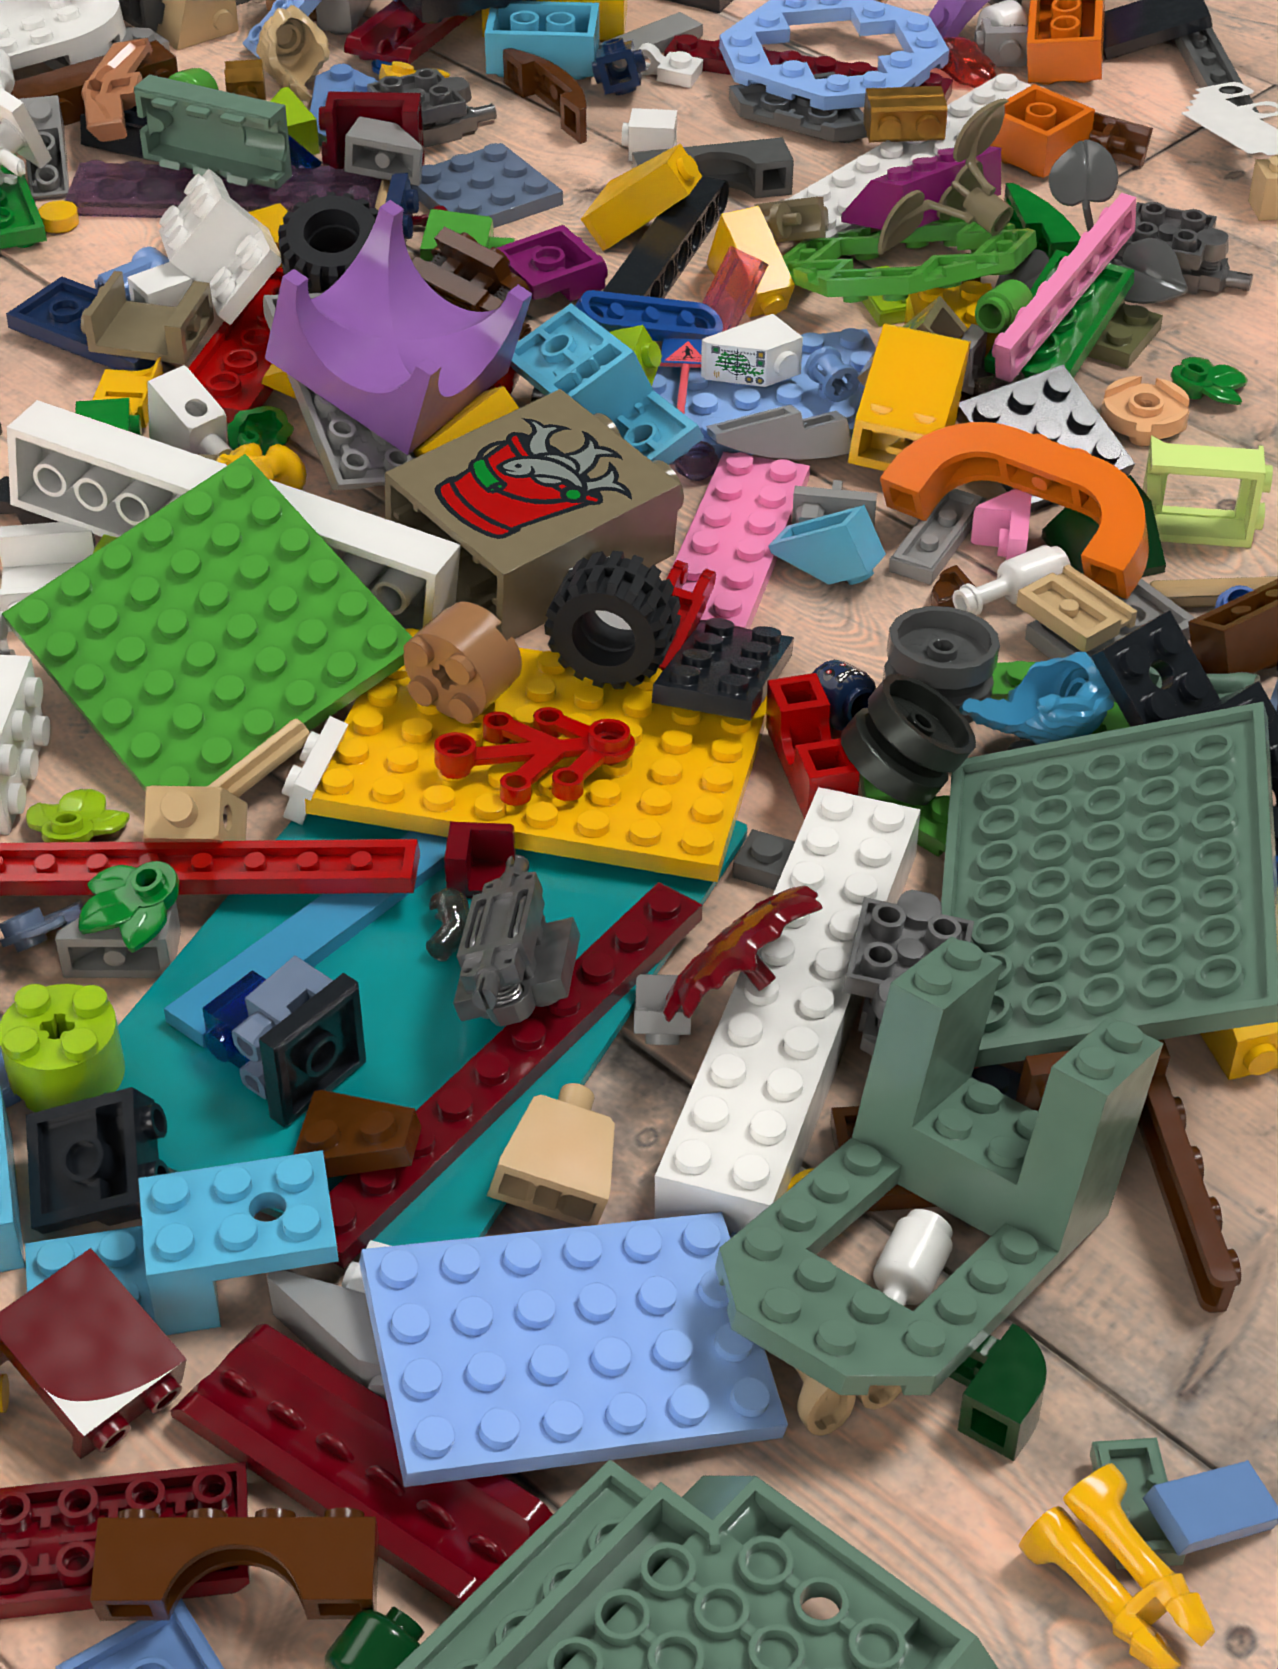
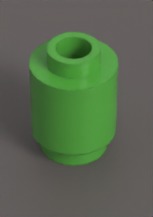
(1000, 305)

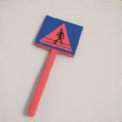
(683, 354)

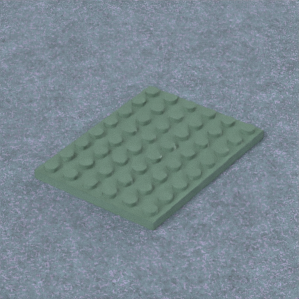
(1120, 881)

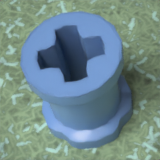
(832, 373)

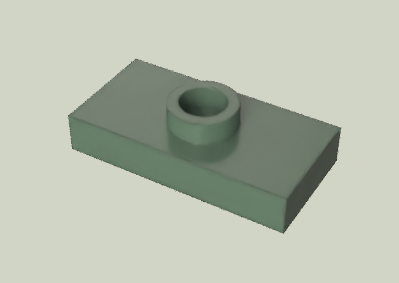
(1143, 1468)

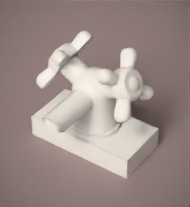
(18, 136)

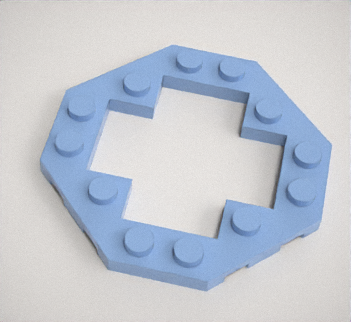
(770, 25)

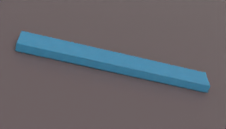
(308, 934)

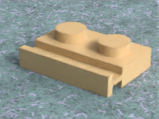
(1076, 608)

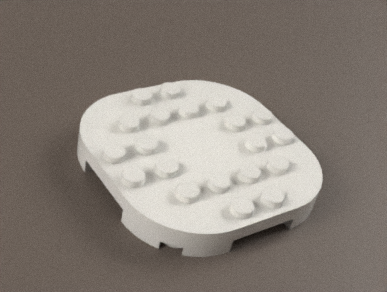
(57, 28)

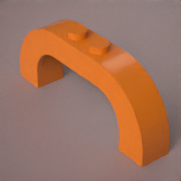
(1036, 466)

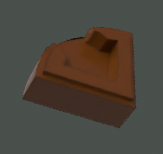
(949, 581)

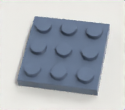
(488, 184)

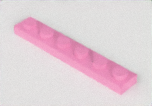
(1064, 288)

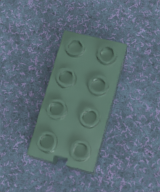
(214, 131)

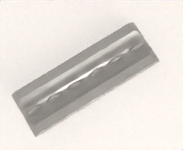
(347, 449)

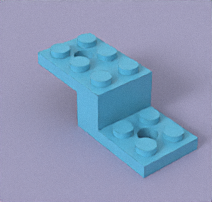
(604, 378)
(205, 1231)

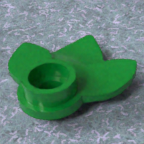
(1201, 377)
(130, 900)

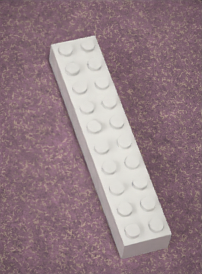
(116, 479)
(782, 1044)

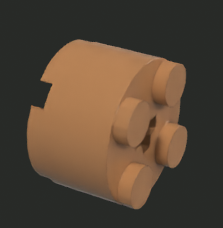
(461, 662)

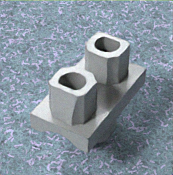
(818, 502)

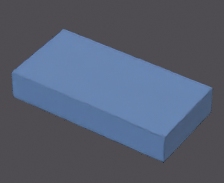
(1212, 1507)

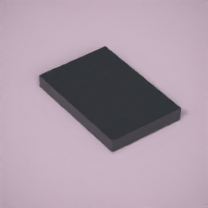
(1151, 23)

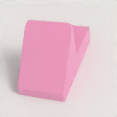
(1003, 523)

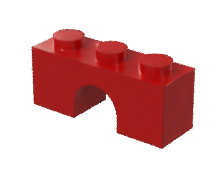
(802, 739)

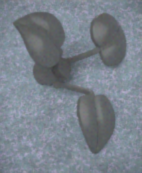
(1087, 175)

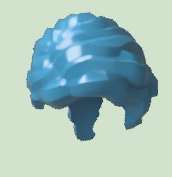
(1050, 704)

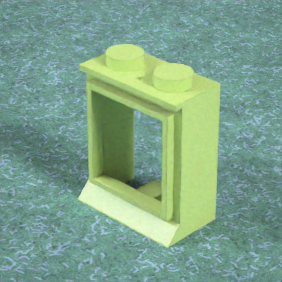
(1206, 525)

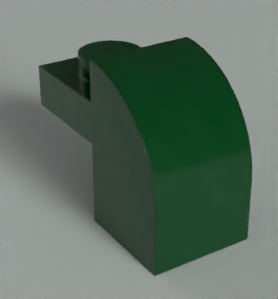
(1002, 1391)

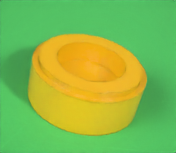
(59, 216)

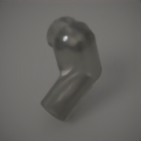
(452, 913)

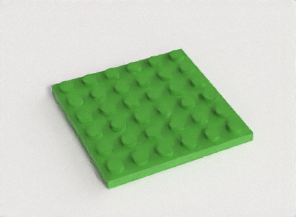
(209, 631)

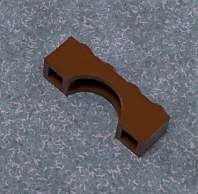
(152, 1560)

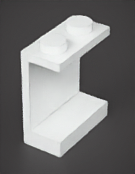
(37, 555)

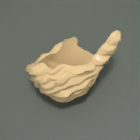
(292, 49)

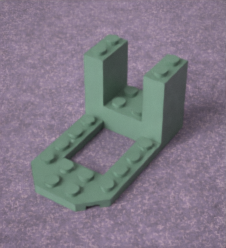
(961, 1144)

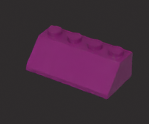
(925, 174)

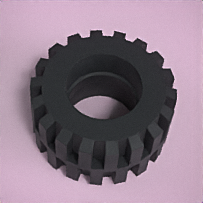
(322, 226)
(627, 591)

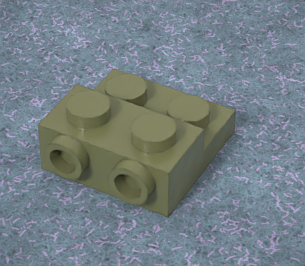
(1126, 335)

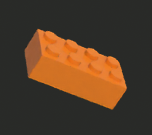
(1065, 40)

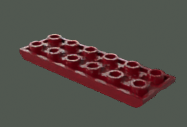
(397, 35)
(336, 1448)
(53, 1530)

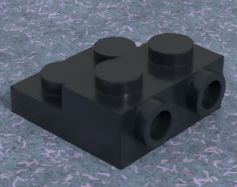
(90, 1159)

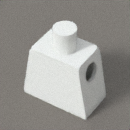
(186, 414)

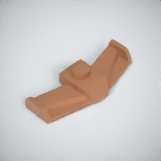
(111, 89)

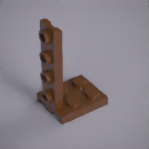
(1179, 1175)

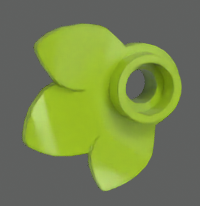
(76, 817)

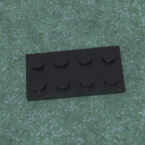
(723, 669)

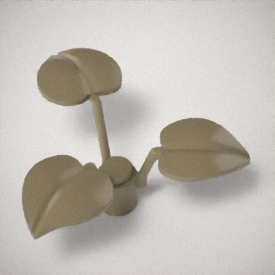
(968, 196)

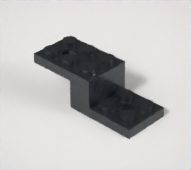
(1184, 683)

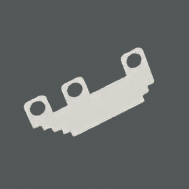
(1232, 122)

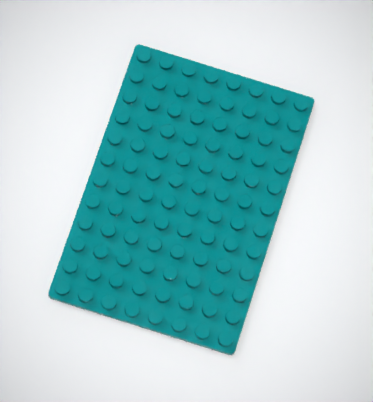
(407, 1022)

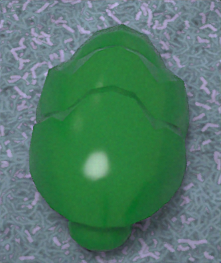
(259, 425)

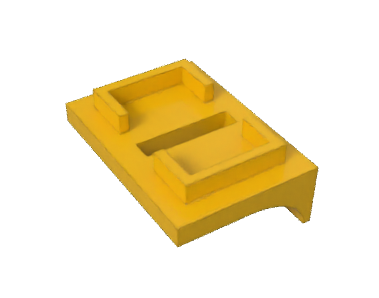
(129, 385)

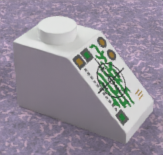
(753, 353)

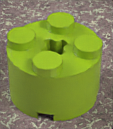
(61, 1045)

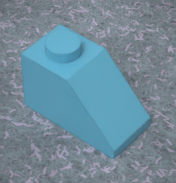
(832, 546)

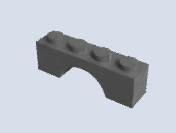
(752, 166)

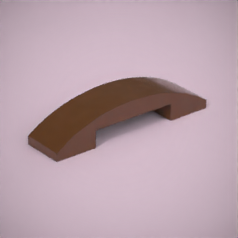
(537, 76)

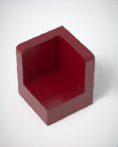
(477, 854)

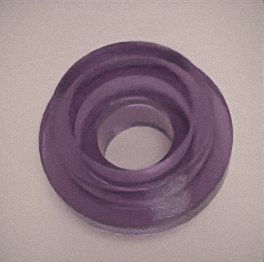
(698, 462)

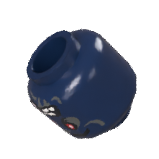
(845, 689)

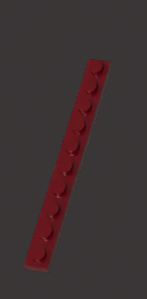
(511, 1064)

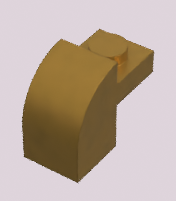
(245, 78)

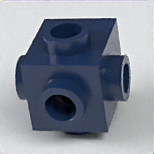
(612, 78)

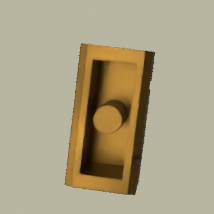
(905, 114)

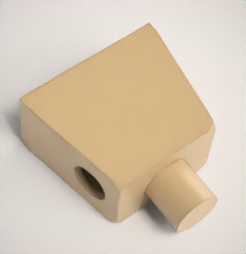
(193, 814)
(559, 1159)

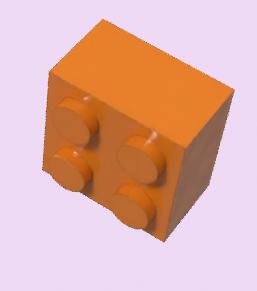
(1041, 128)

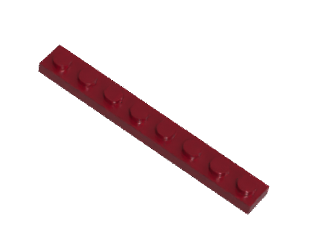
(714, 61)

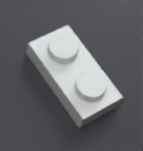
(317, 755)

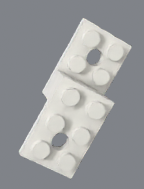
(219, 244)
(21, 729)

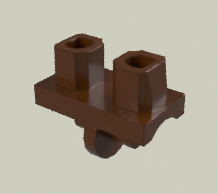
(1122, 138)

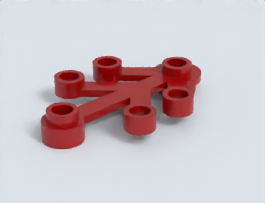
(598, 744)

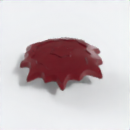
(737, 949)

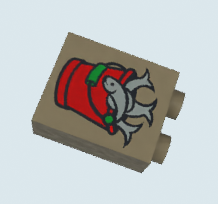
(534, 501)

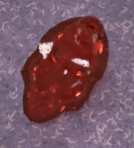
(967, 62)

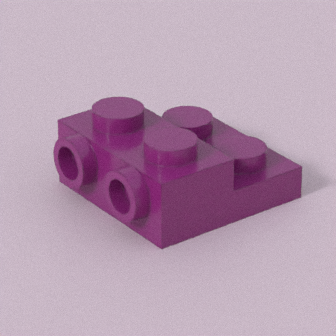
(556, 263)

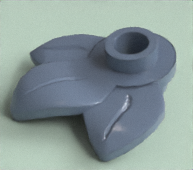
(31, 926)

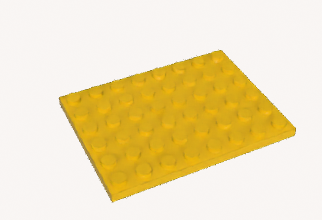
(653, 812)

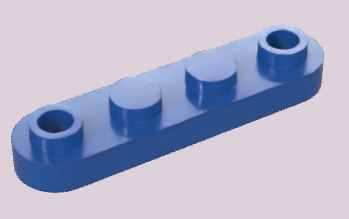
(659, 315)

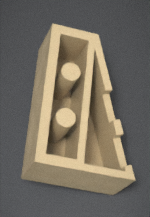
(197, 21)

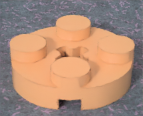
(1145, 409)

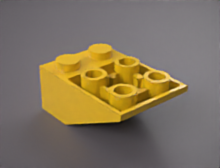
(907, 393)

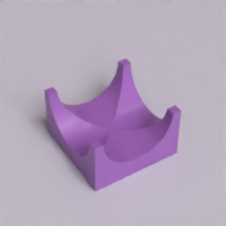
(391, 344)

